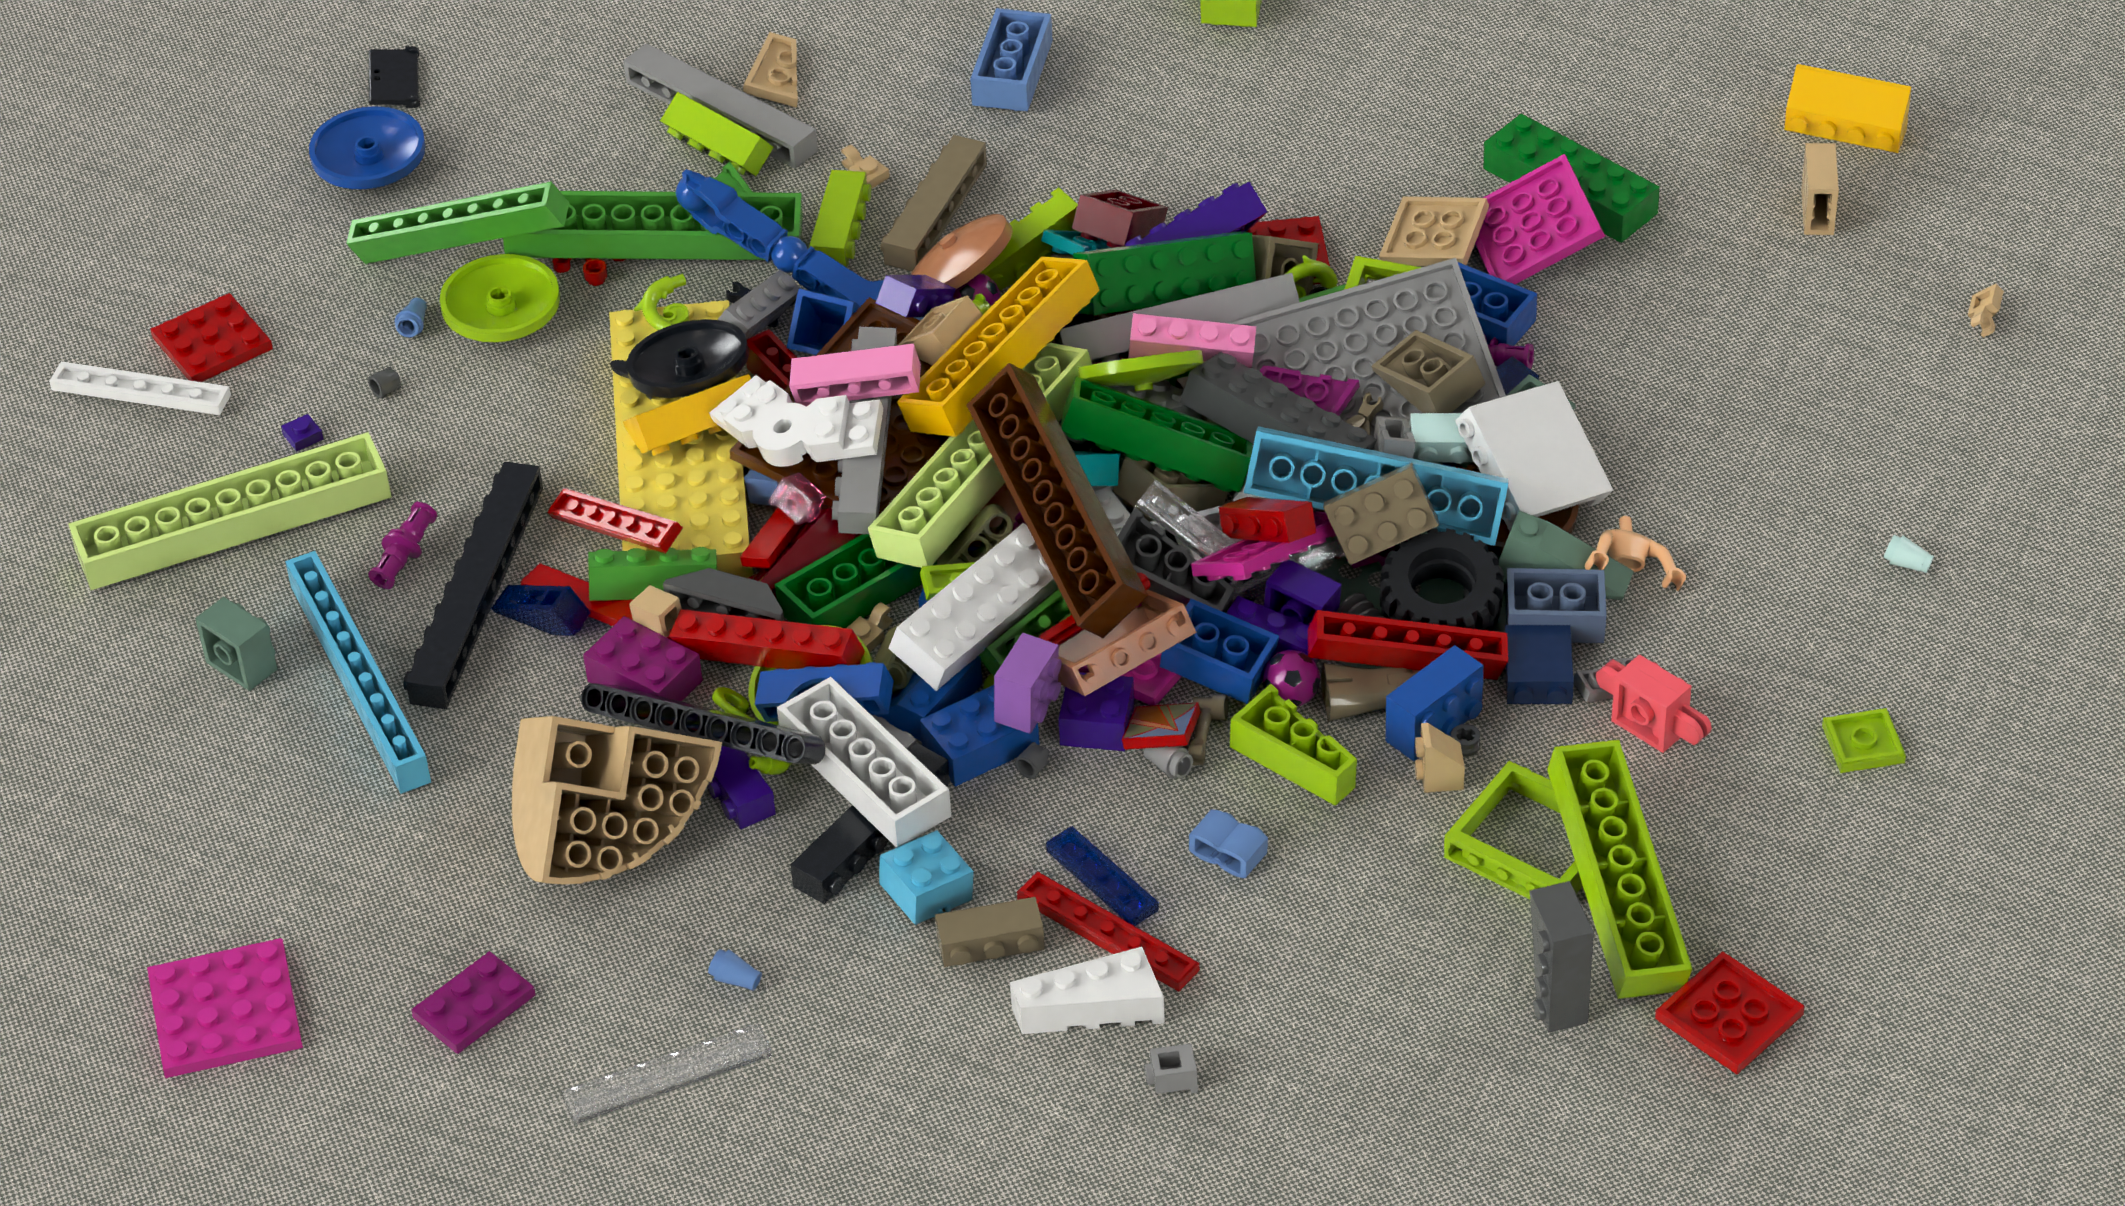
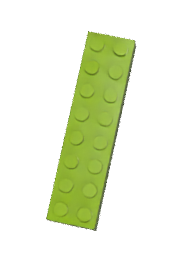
(1619, 869)

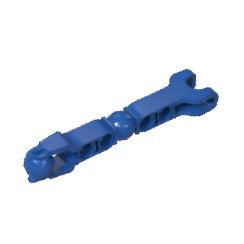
(722, 211)

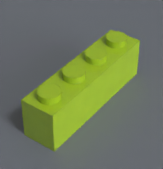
(716, 134)
(840, 215)

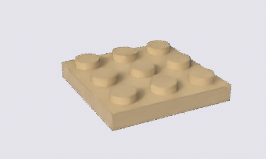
(1434, 230)

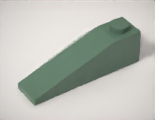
(1543, 545)

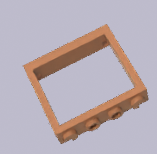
(1133, 641)

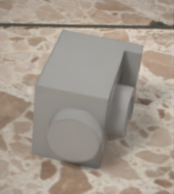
(1172, 1069)

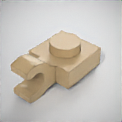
(875, 171)
(1984, 307)
(872, 630)

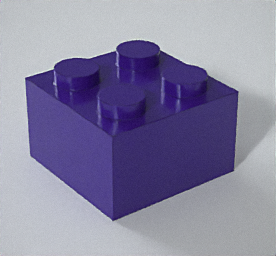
(1300, 592)
(1099, 717)

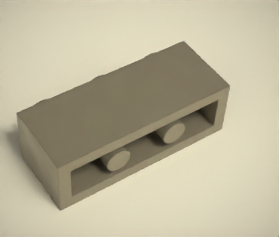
(989, 932)

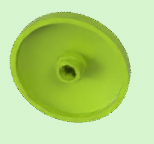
(499, 298)
(1141, 371)

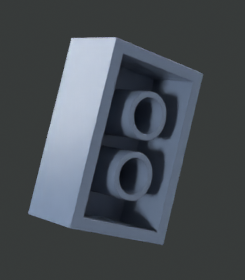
(1558, 598)

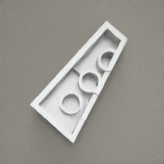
(1089, 995)

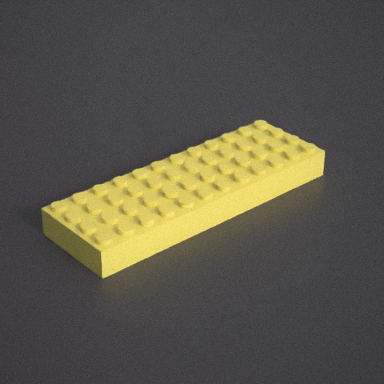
(691, 481)

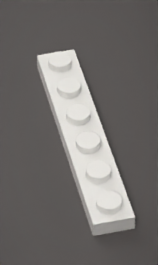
(140, 388)

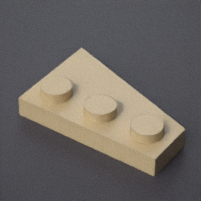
(775, 71)

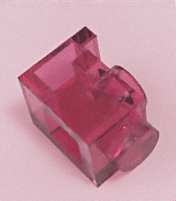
(798, 498)

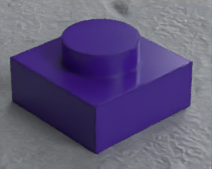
(302, 432)

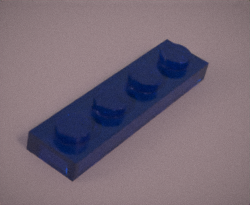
(1102, 876)

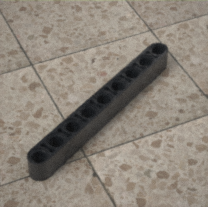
(704, 723)

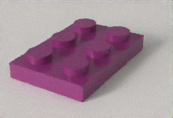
(473, 1002)

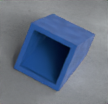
(817, 320)

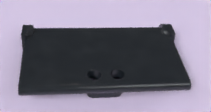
(394, 77)

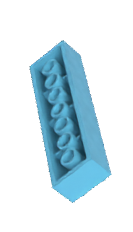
(1318, 470)

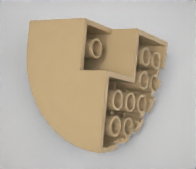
(601, 795)

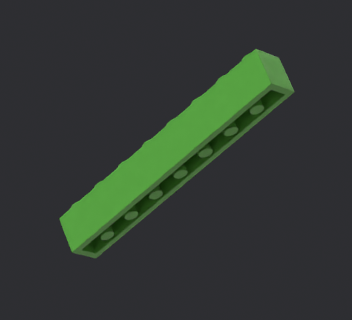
(458, 222)

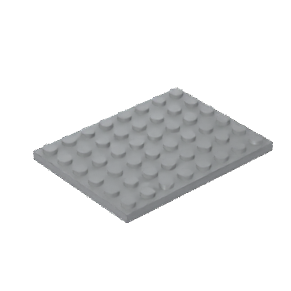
(1359, 325)

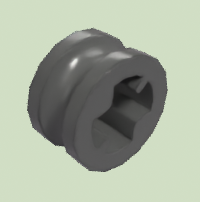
(1466, 733)

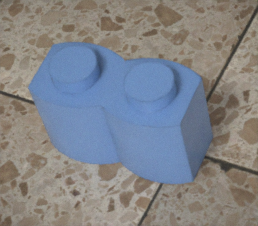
(1228, 843)

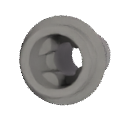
(1173, 761)

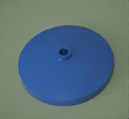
(367, 147)

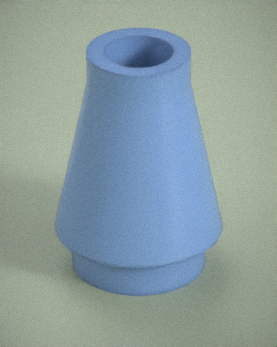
(410, 319)
(733, 970)

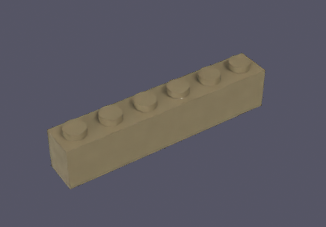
(934, 202)

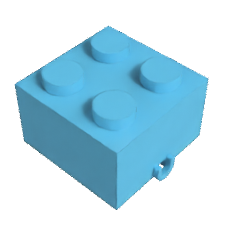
(926, 877)

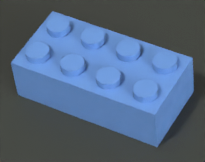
(1011, 59)

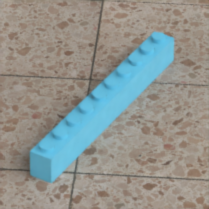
(358, 672)

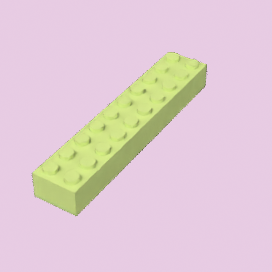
(961, 476)
(229, 510)

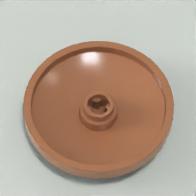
(966, 251)

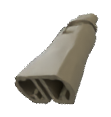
(1358, 690)

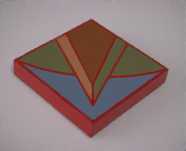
(1161, 726)

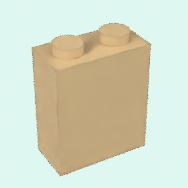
(1819, 188)

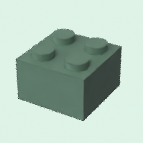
(236, 643)

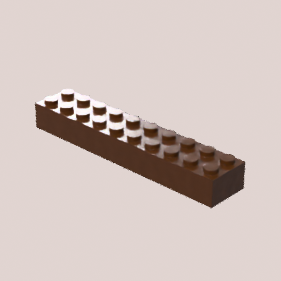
(1056, 501)

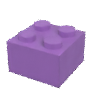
(1027, 683)

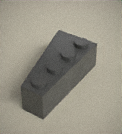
(1170, 565)
(1561, 957)

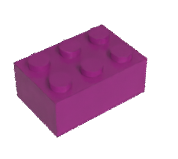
(643, 662)

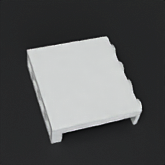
(1538, 448)

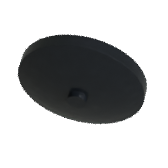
(687, 358)

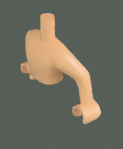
(1631, 551)

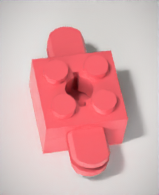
(1652, 703)

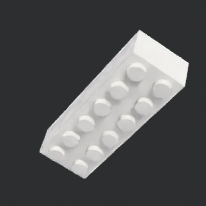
(974, 609)
(868, 763)

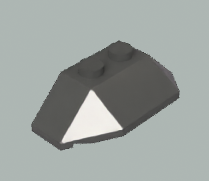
(724, 594)

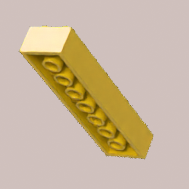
(1006, 333)

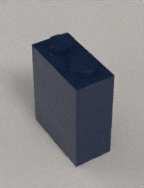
(1539, 664)

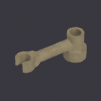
(1211, 709)

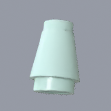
(1907, 554)

